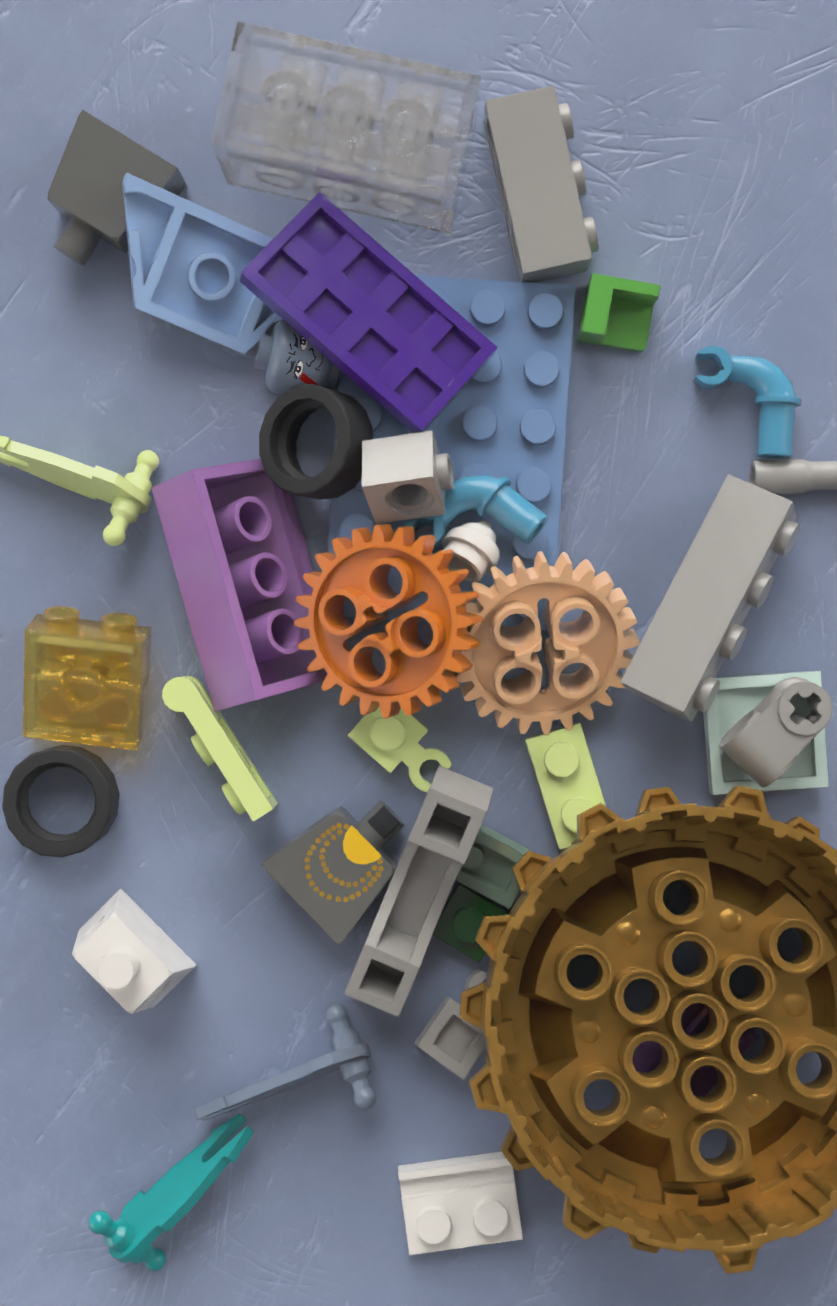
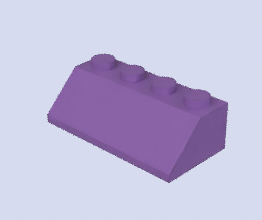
(239, 578)

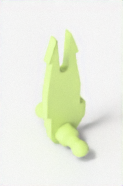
(127, 495)

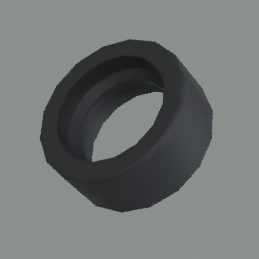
(281, 431)
(17, 810)

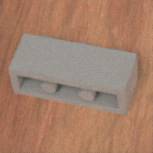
(539, 184)

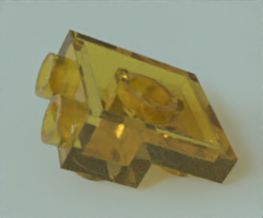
(85, 678)

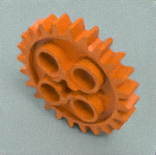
(361, 574)

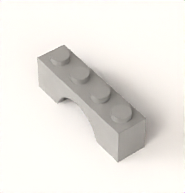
(419, 890)

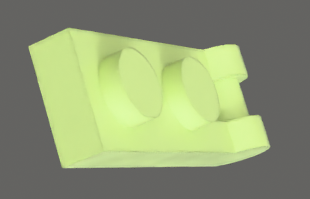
(219, 744)

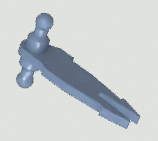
(348, 1056)

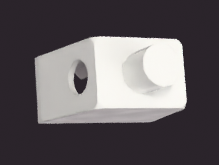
(130, 954)

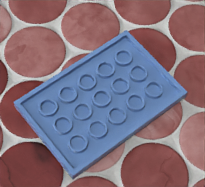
(497, 426)

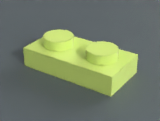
(564, 779)

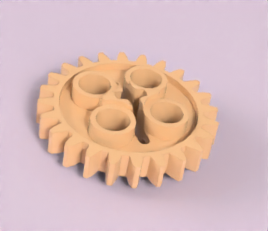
(595, 638)

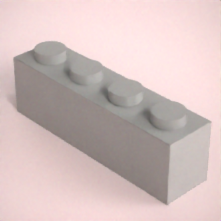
(711, 597)

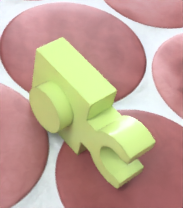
(396, 741)

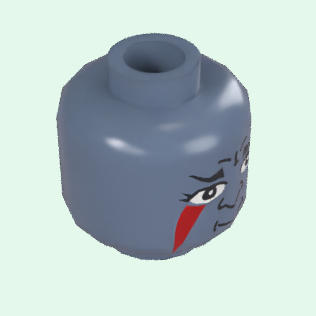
(292, 361)

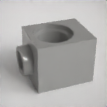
(405, 477)

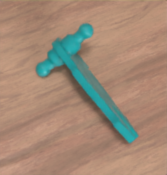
(169, 1198)

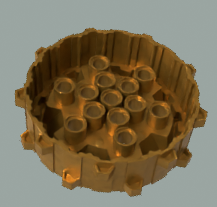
(549, 1040)

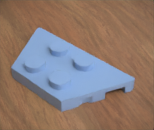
(191, 265)

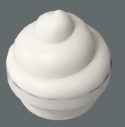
(473, 549)

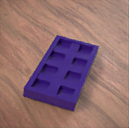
(367, 313)

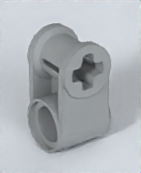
(770, 736)

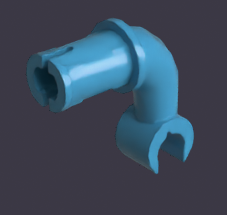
(773, 393)
(487, 497)

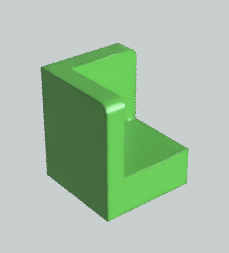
(617, 312)

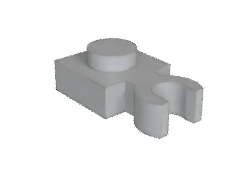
(452, 1039)

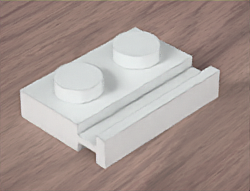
(459, 1203)

